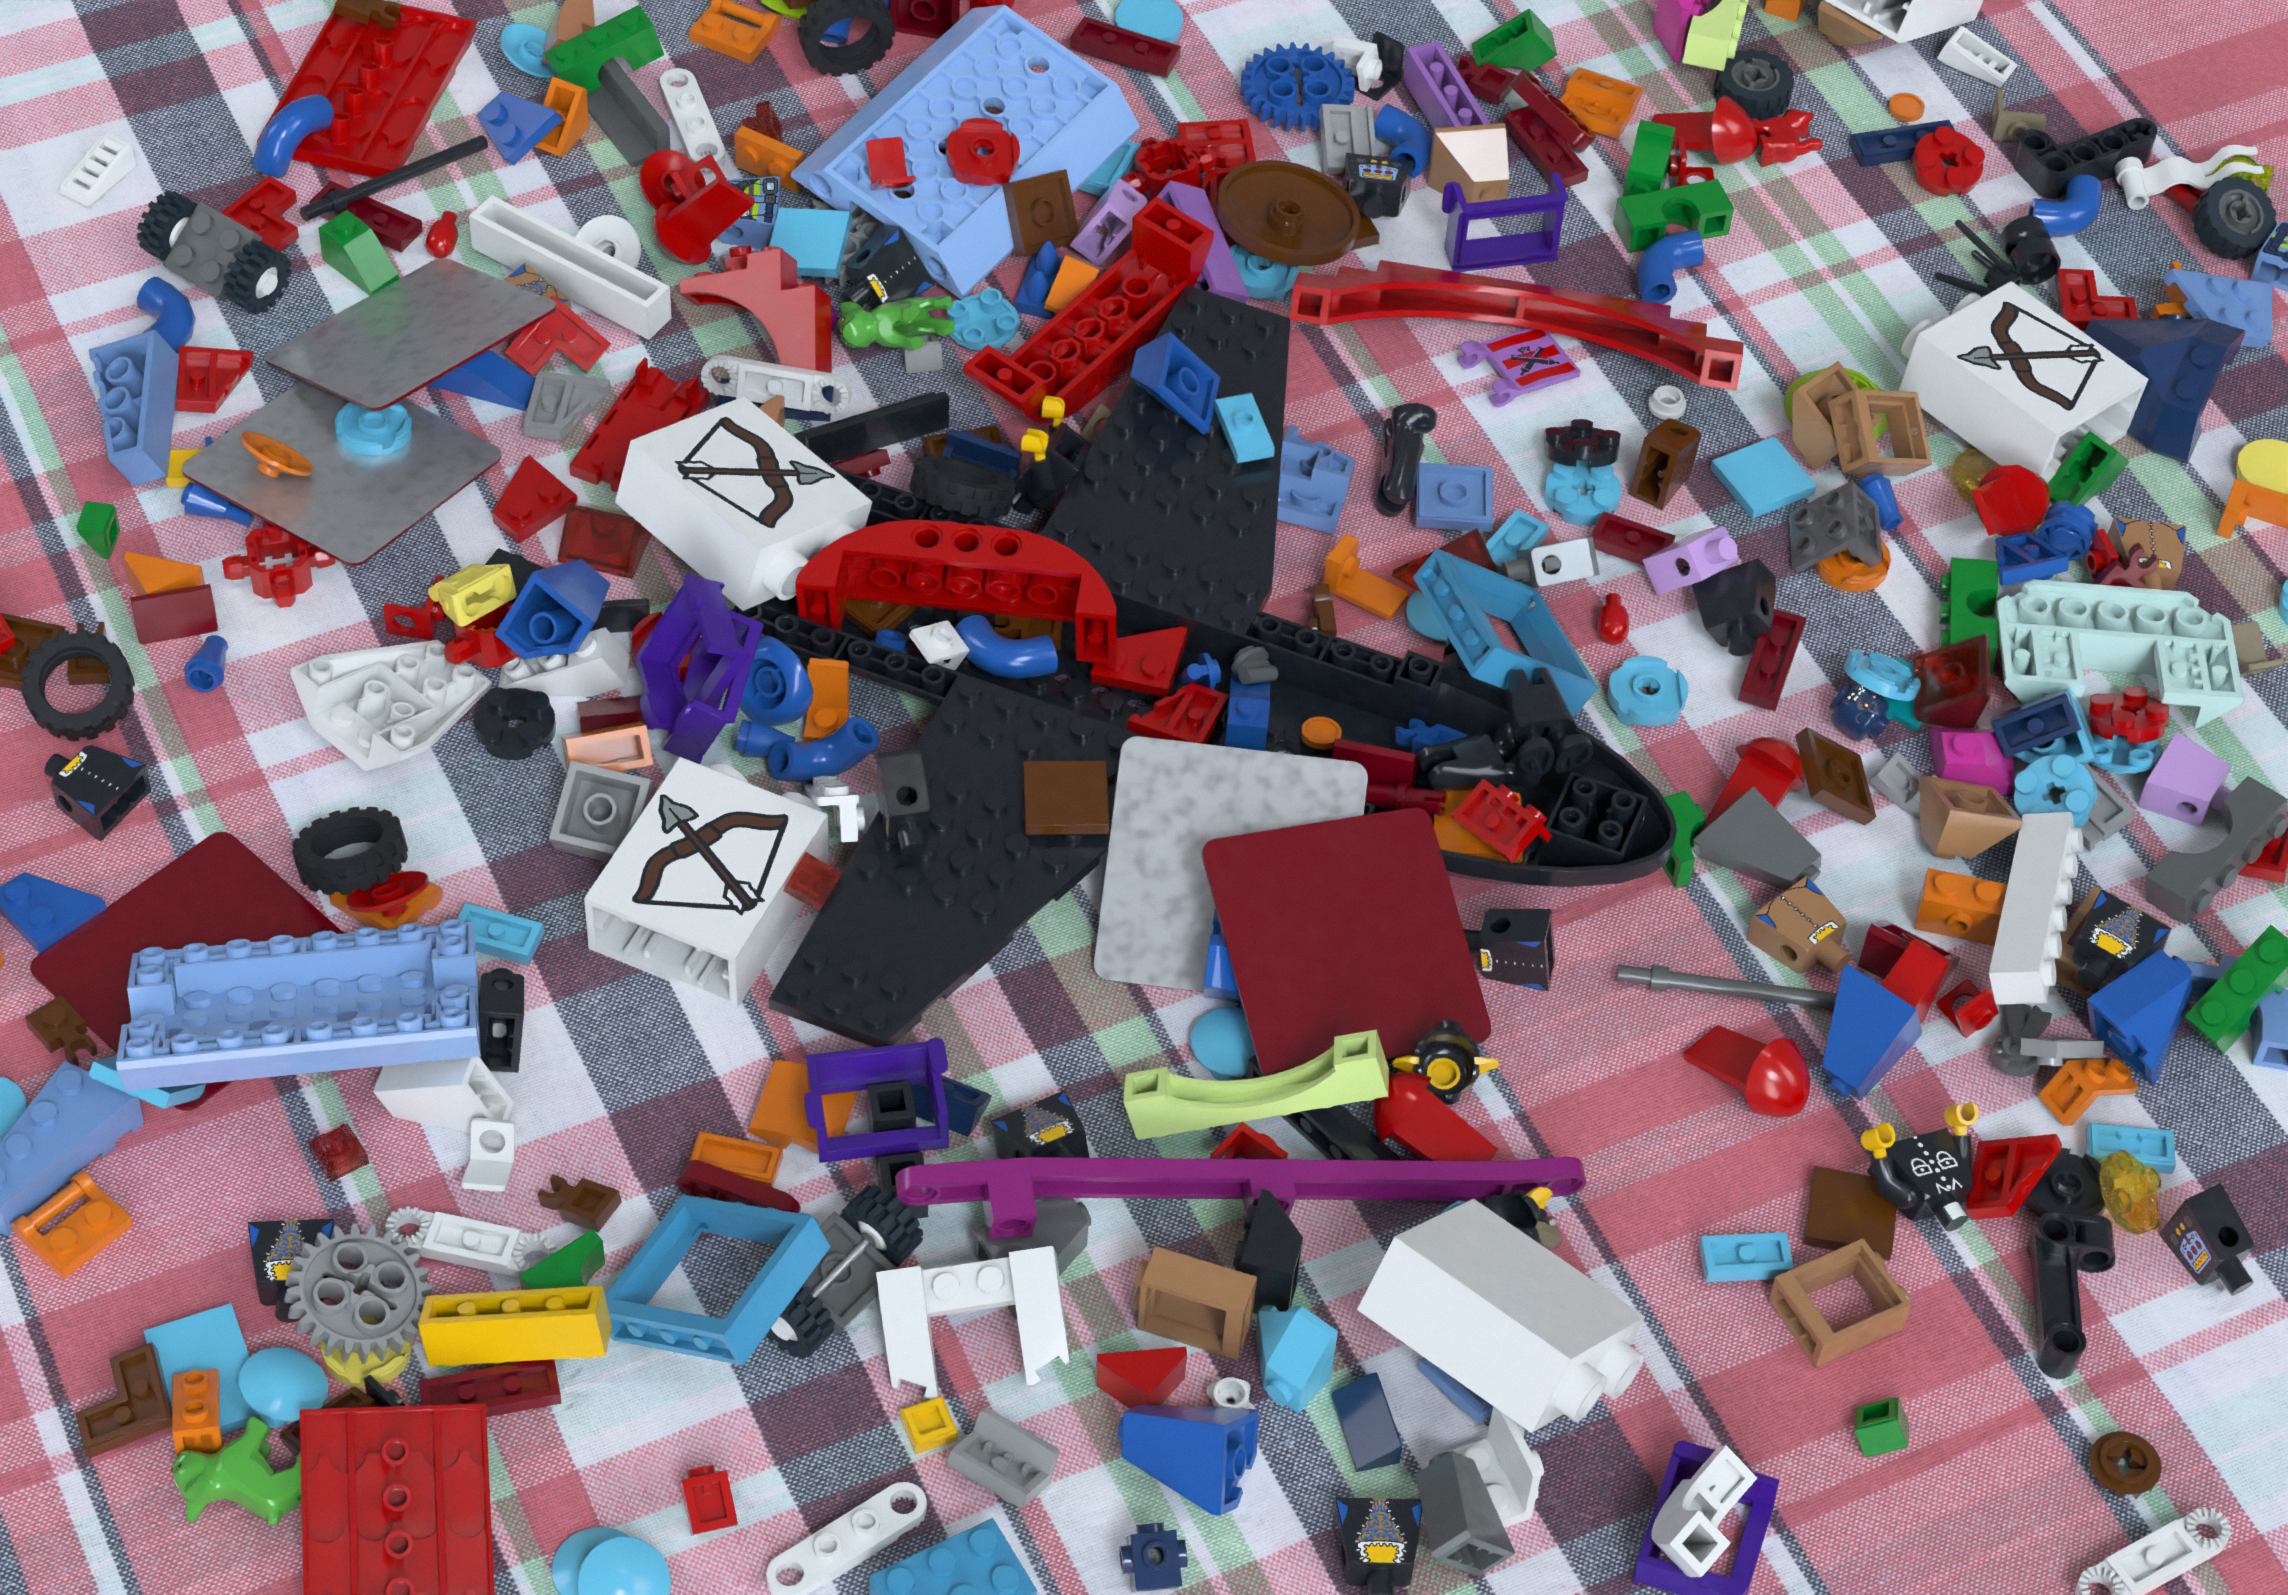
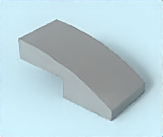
(1899, 783)

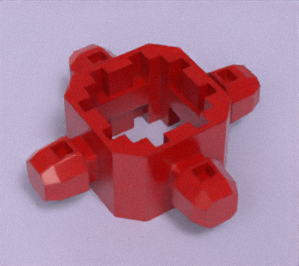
(1172, 154)
(281, 582)
(479, 643)

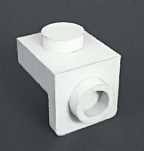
(1361, 58)

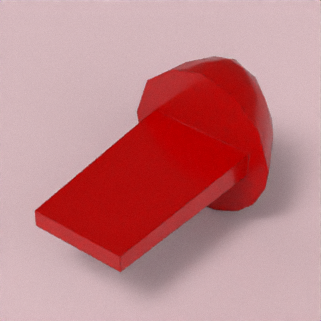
(1724, 130)
(689, 228)
(2011, 500)
(1769, 766)
(1769, 1074)
(1426, 1123)

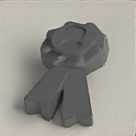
(2006, 1048)

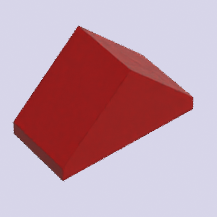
(1917, 976)
(1141, 1375)

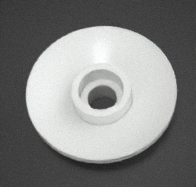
(612, 233)

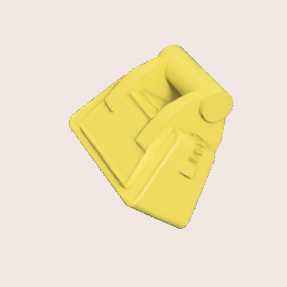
(474, 591)

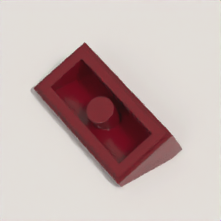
(174, 614)
(609, 712)

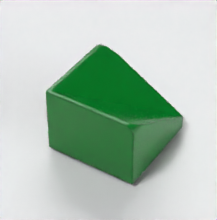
(99, 527)
(1882, 1427)

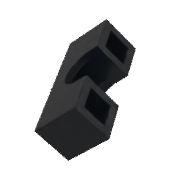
(888, 1109)

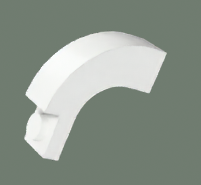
(1693, 1511)

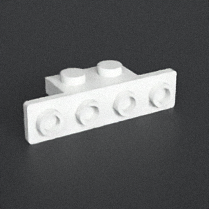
(847, 814)

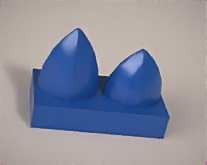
(1039, 282)

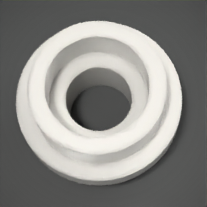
(1667, 402)

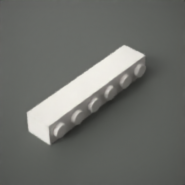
(571, 267)
(2035, 908)

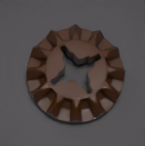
(2142, 1458)

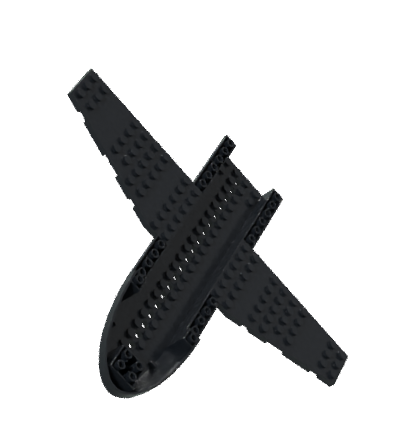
(1178, 544)

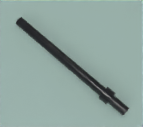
(337, 200)

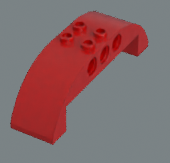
(1105, 324)
(965, 571)

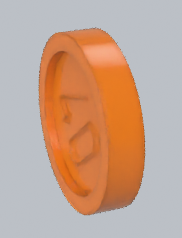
(1906, 107)
(1320, 732)

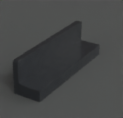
(878, 427)
(1333, 1130)

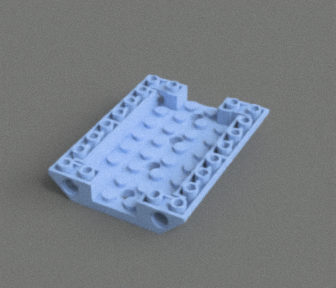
(1061, 118)
(301, 1005)

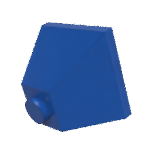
(1177, 380)

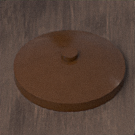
(1287, 213)

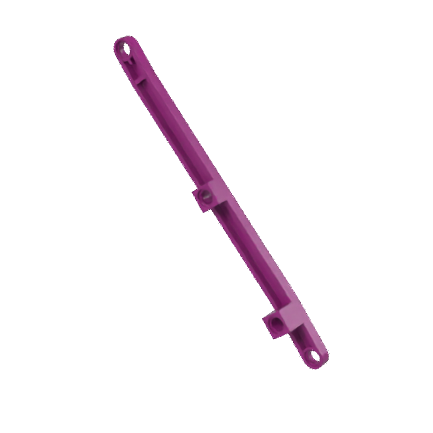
(1012, 1184)

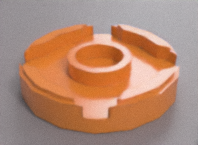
(1851, 573)

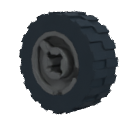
(1756, 82)
(2234, 218)

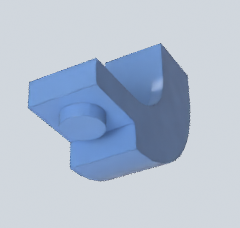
(2267, 1021)

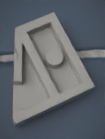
(561, 404)

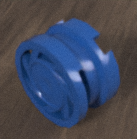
(2069, 529)

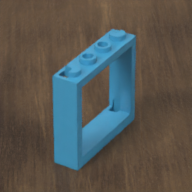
(1460, 594)
(756, 1311)

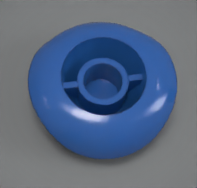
(776, 686)

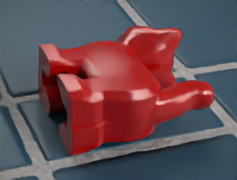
(1781, 135)

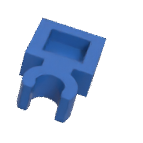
(1421, 736)

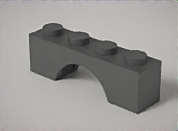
(2187, 882)

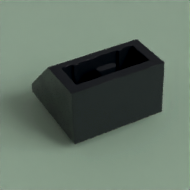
(1270, 1252)

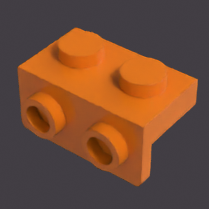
(767, 157)

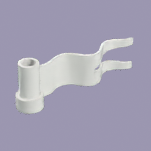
(2143, 182)

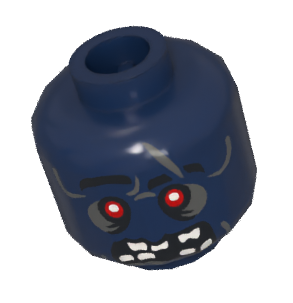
(1859, 712)

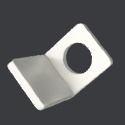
(940, 643)
(490, 1168)

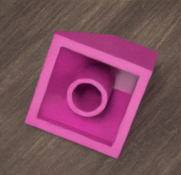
(1971, 757)

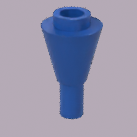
(205, 503)

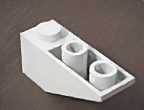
(592, 670)

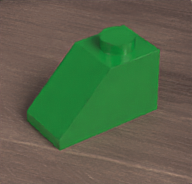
(356, 253)

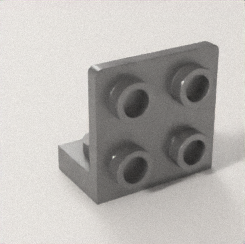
(1833, 523)

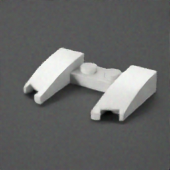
(1022, 1279)

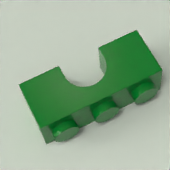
(625, 36)
(1696, 206)
(1969, 592)
(2228, 1005)

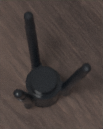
(1997, 275)

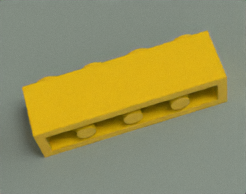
(515, 1326)

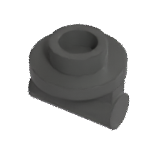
(1253, 667)

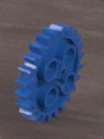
(1272, 89)

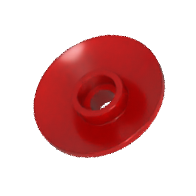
(656, 176)
(390, 895)

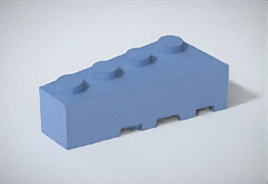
(137, 403)
(58, 1136)

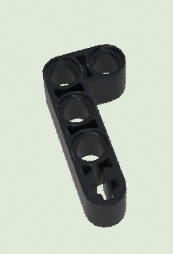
(2050, 167)

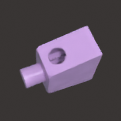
(1116, 212)
(1704, 551)
(2186, 782)

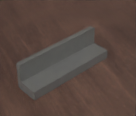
(627, 115)

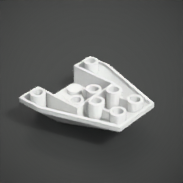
(386, 699)

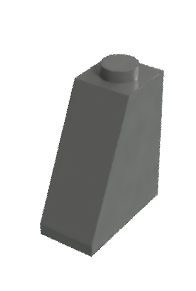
(1758, 844)
(1058, 1224)
(1461, 1515)

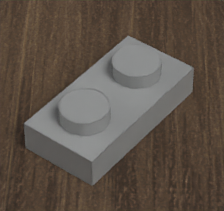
(2059, 1050)

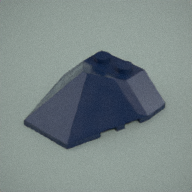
(2181, 368)

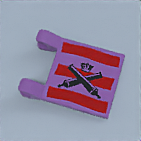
(1525, 361)

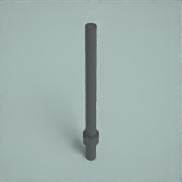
(1660, 979)

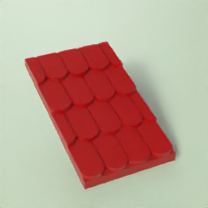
(378, 86)
(396, 1501)

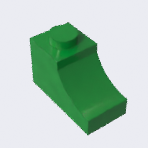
(1517, 43)
(1649, 158)
(2087, 471)
(1689, 824)
(568, 1266)

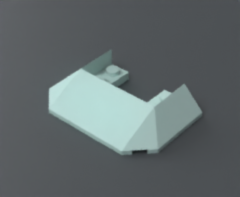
(2066, 627)

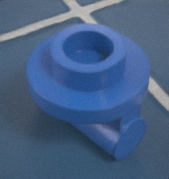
(1206, 672)

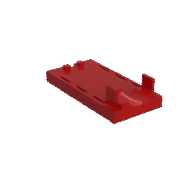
(643, 407)

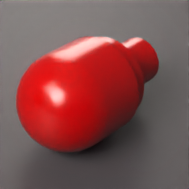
(442, 236)
(1613, 620)

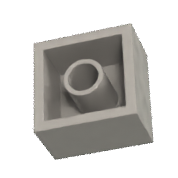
(598, 810)

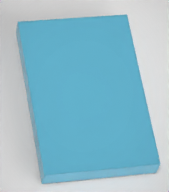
(206, 1343)

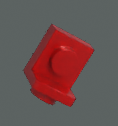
(708, 1500)

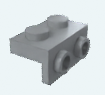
(1005, 1458)

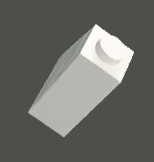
(443, 1093)

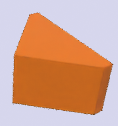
(572, 105)
(1072, 279)
(156, 575)

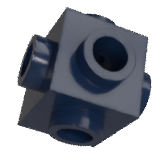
(1143, 1573)

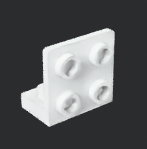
(1507, 1468)

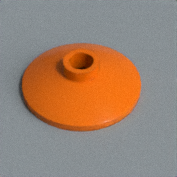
(275, 456)

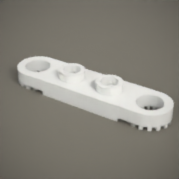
(691, 116)
(764, 380)
(468, 1241)
(847, 1540)
(2158, 1556)

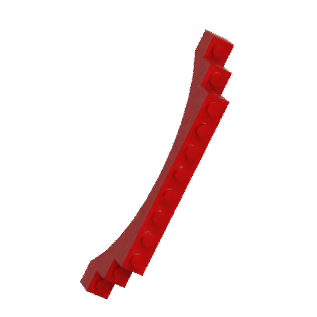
(1603, 319)

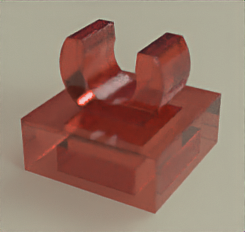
(765, 122)
(812, 882)
(338, 1152)

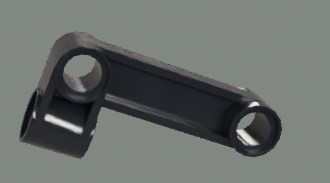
(2057, 1251)

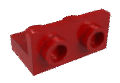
(1500, 821)

